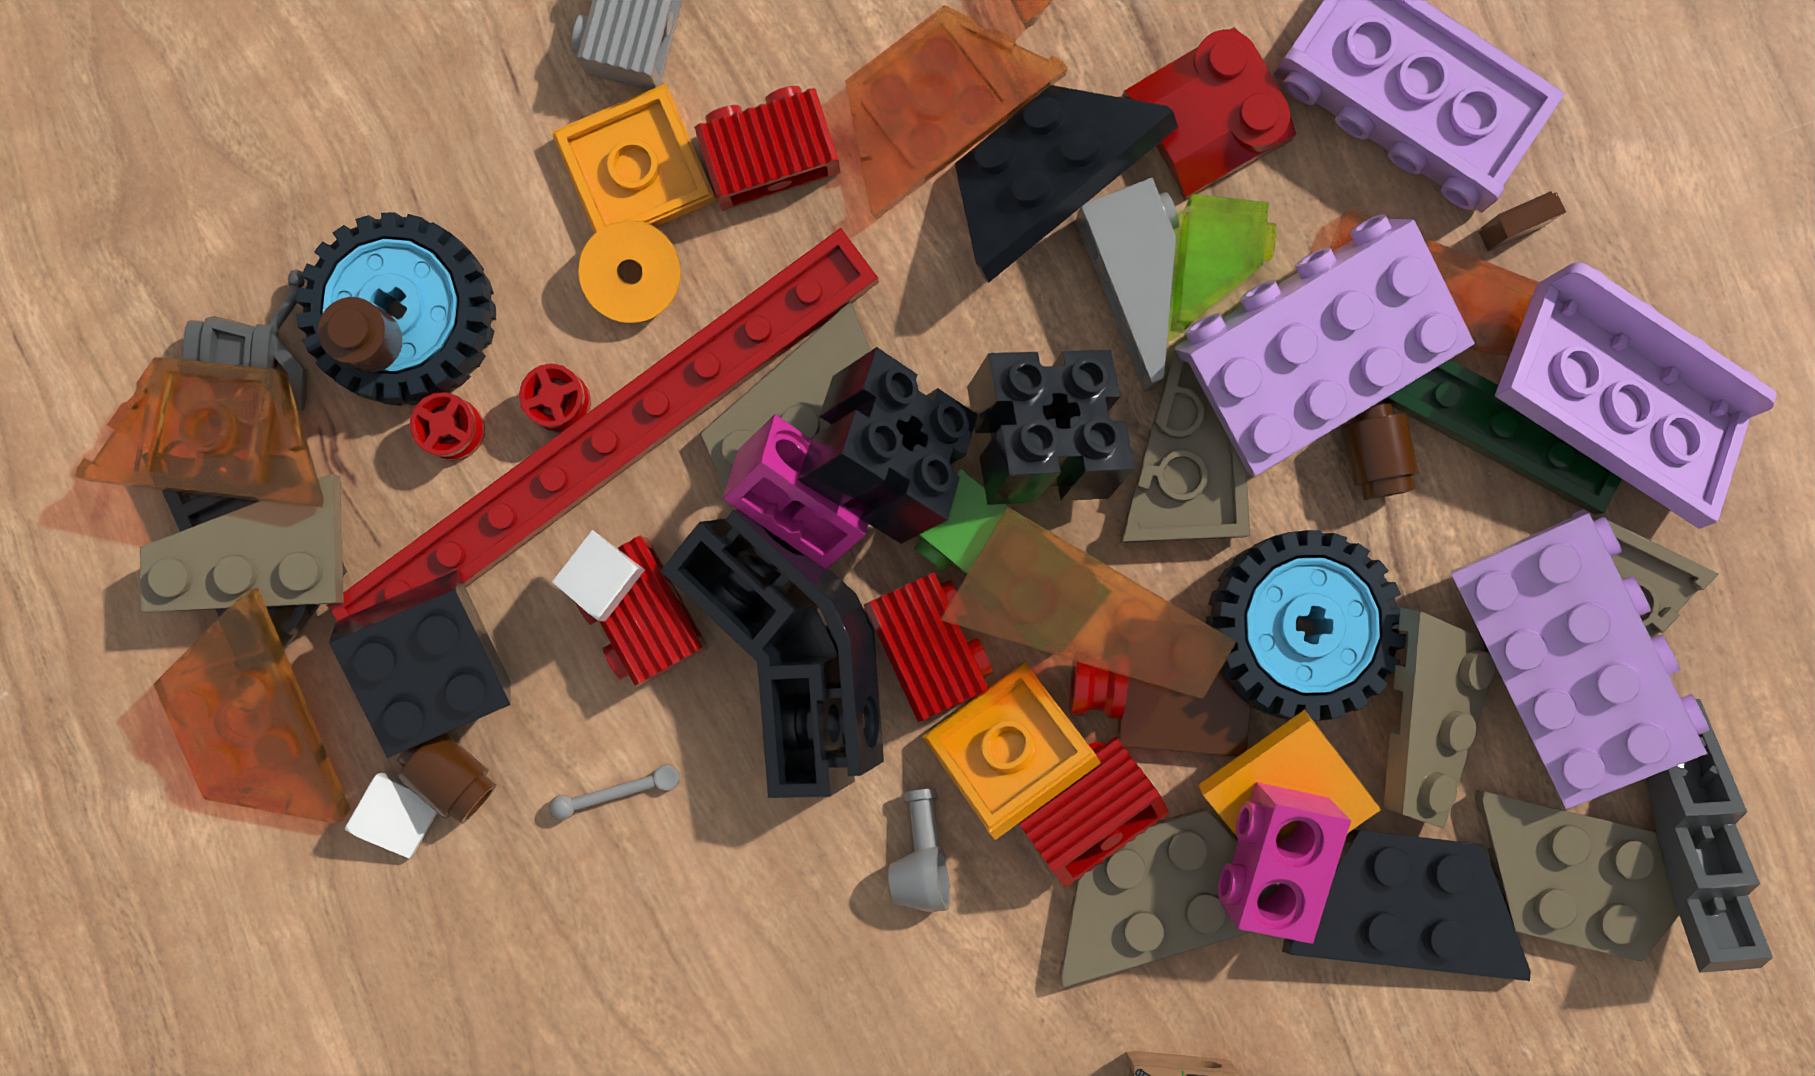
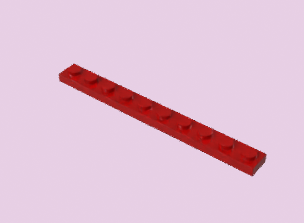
(625, 424)

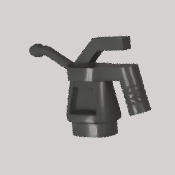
(246, 345)

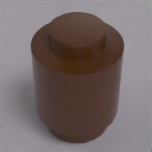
(360, 335)
(1381, 452)
(446, 777)

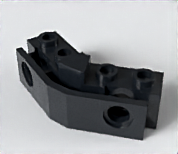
(808, 648)

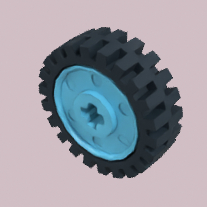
(427, 274)
(1351, 615)

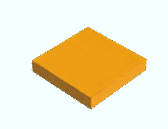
(634, 162)
(1011, 750)
(1295, 759)

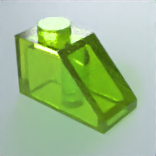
(1218, 253)

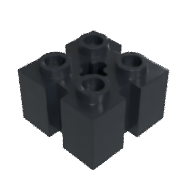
(1050, 426)
(889, 446)

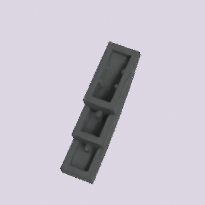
(1707, 861)

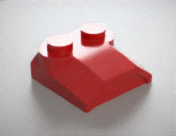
(1223, 110)

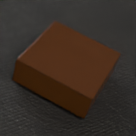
(1521, 220)

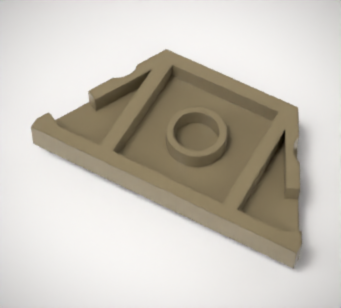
(1578, 877)
(1152, 899)

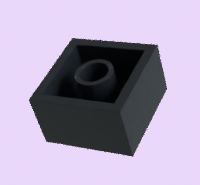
(421, 663)

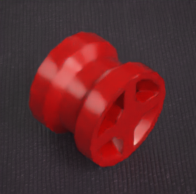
(548, 387)
(435, 419)
(1097, 690)

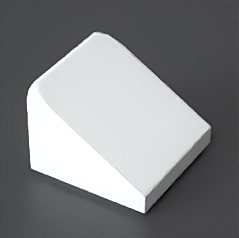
(598, 576)
(391, 816)

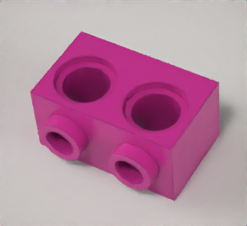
(768, 491)
(1300, 862)

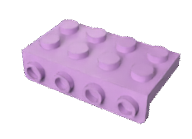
(1421, 92)
(1325, 341)
(1632, 391)
(1581, 659)

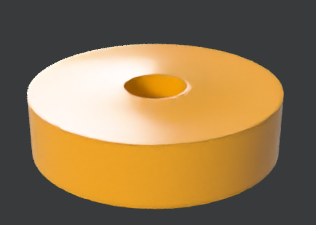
(625, 300)

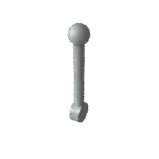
(665, 778)

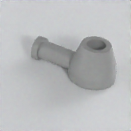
(922, 876)

